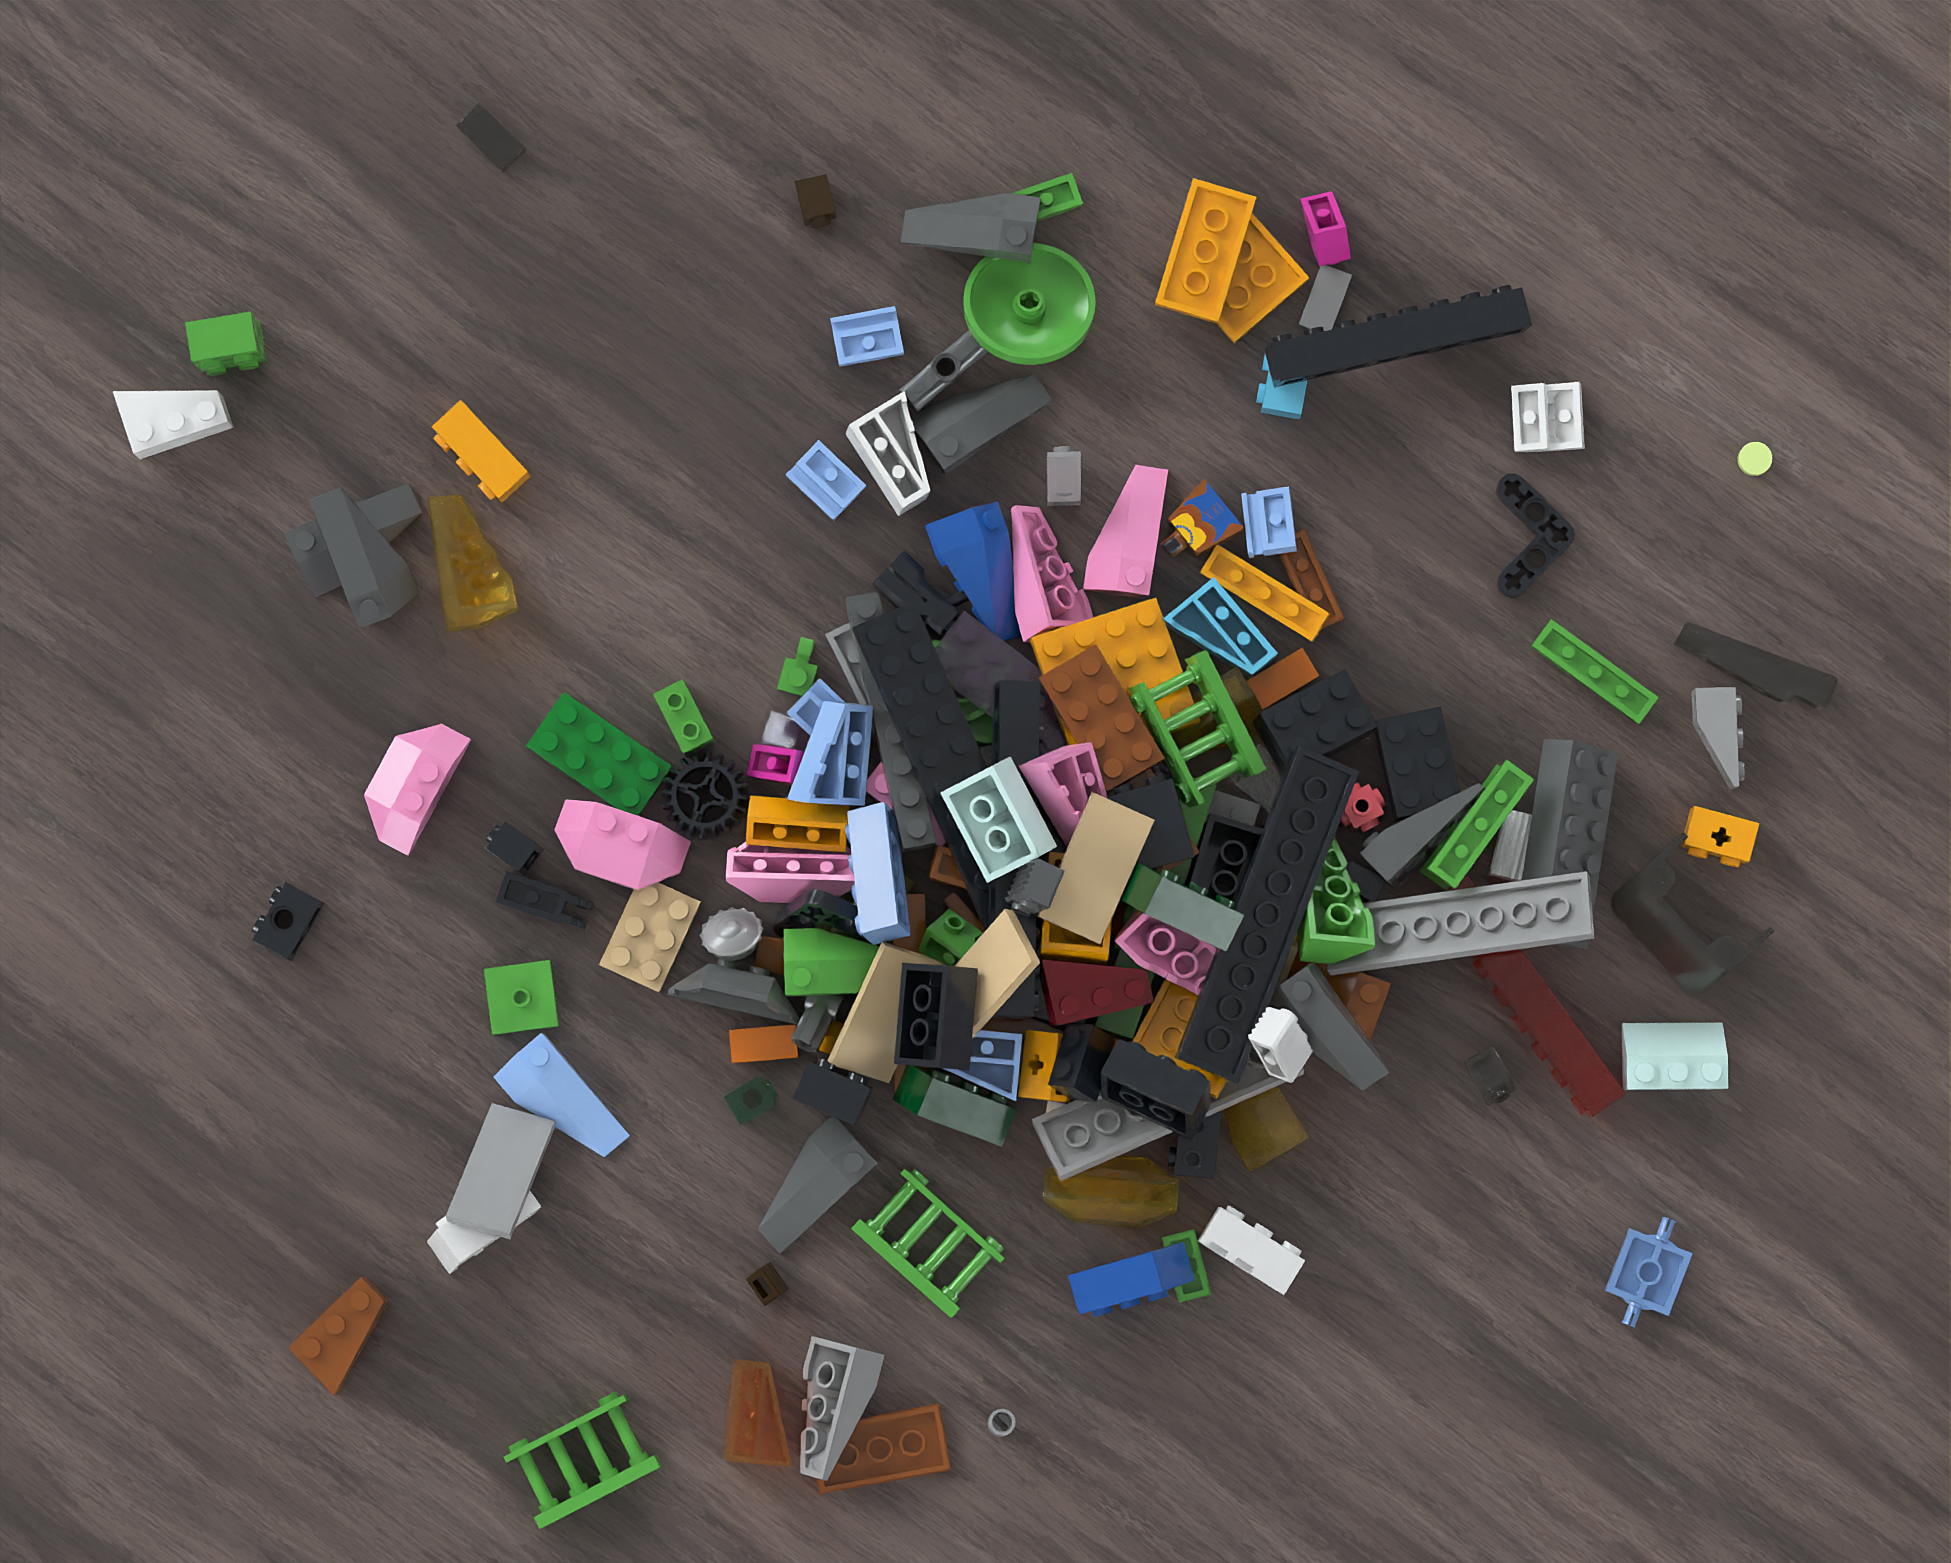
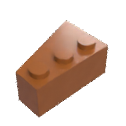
(338, 1336)

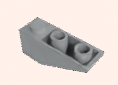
(1063, 477)
(1716, 724)

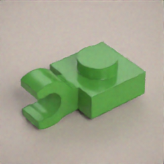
(797, 673)

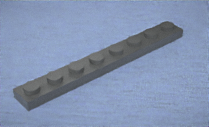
(904, 788)

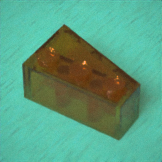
(753, 1417)

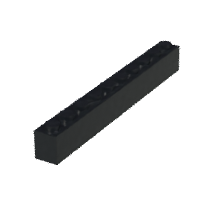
(1017, 735)

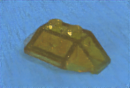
(1114, 1193)

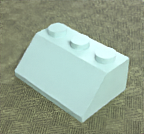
(998, 819)
(1674, 1056)

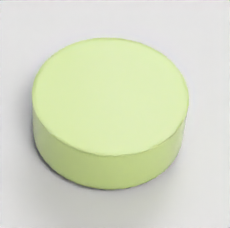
(1754, 458)

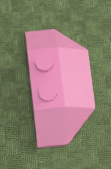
(412, 783)
(619, 844)
(787, 873)

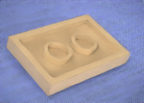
(650, 935)

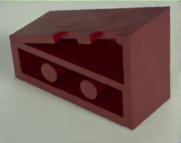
(1091, 990)

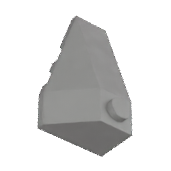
(837, 1394)

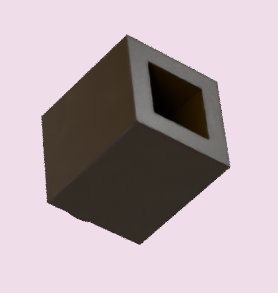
(815, 201)

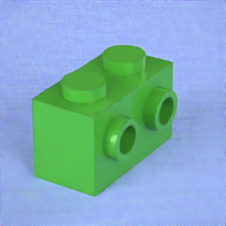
(949, 938)

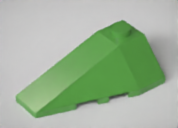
(1335, 917)
(824, 962)

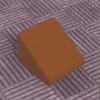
(770, 955)

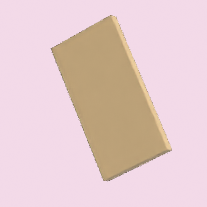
(1097, 867)
(1003, 963)
(870, 1029)

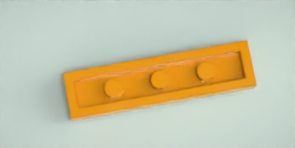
(1265, 593)

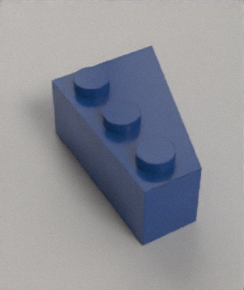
(1130, 1279)

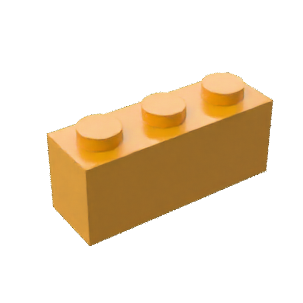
(479, 452)
(796, 824)

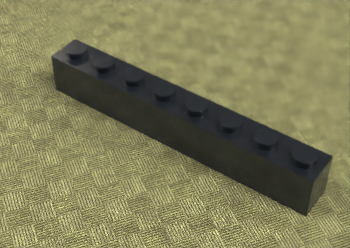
(1397, 336)

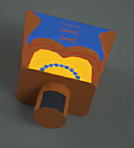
(1201, 523)

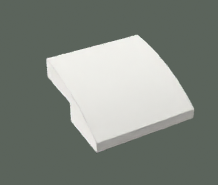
(1547, 417)

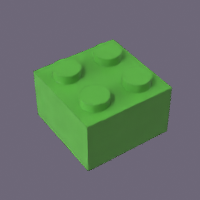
(226, 343)

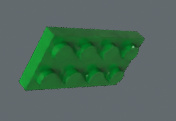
(599, 756)

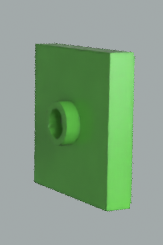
(521, 997)

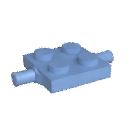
(1648, 1272)

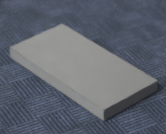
(500, 1171)

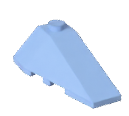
(551, 1088)

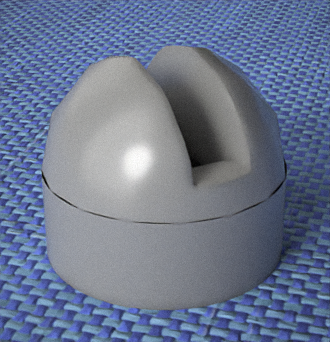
(1005, 1418)

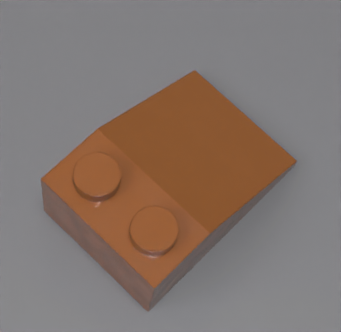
(1358, 992)

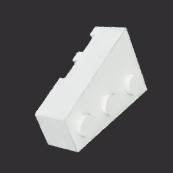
(891, 453)
(1252, 1249)

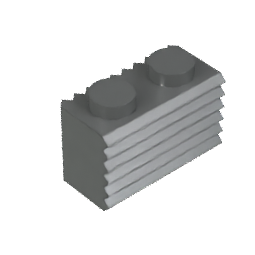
(1034, 887)

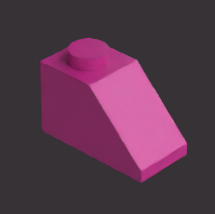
(1326, 228)
(774, 764)

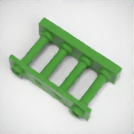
(1215, 702)
(1469, 837)
(923, 1274)
(580, 1493)

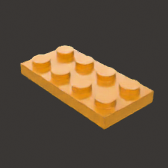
(1205, 251)

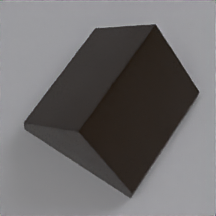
(767, 1283)

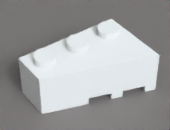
(170, 418)
(457, 1243)

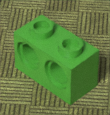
(684, 717)

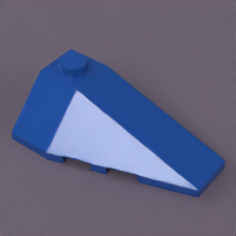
(980, 558)

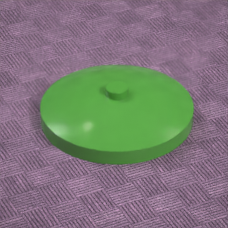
(1030, 309)

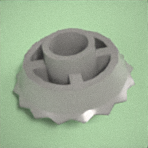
(732, 934)

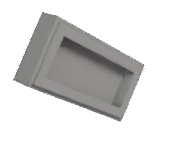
(1325, 298)

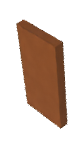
(891, 1449)

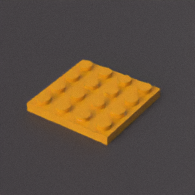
(1133, 645)

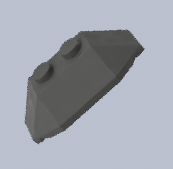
(737, 991)

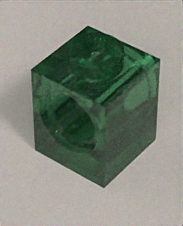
(736, 1100)

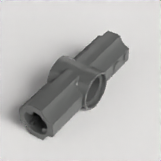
(930, 383)
(817, 1019)

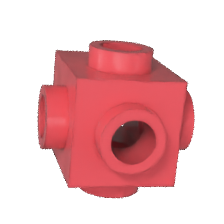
(1363, 820)

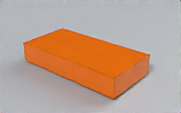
(1283, 678)
(762, 1044)

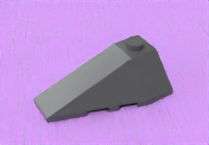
(972, 421)
(1402, 847)

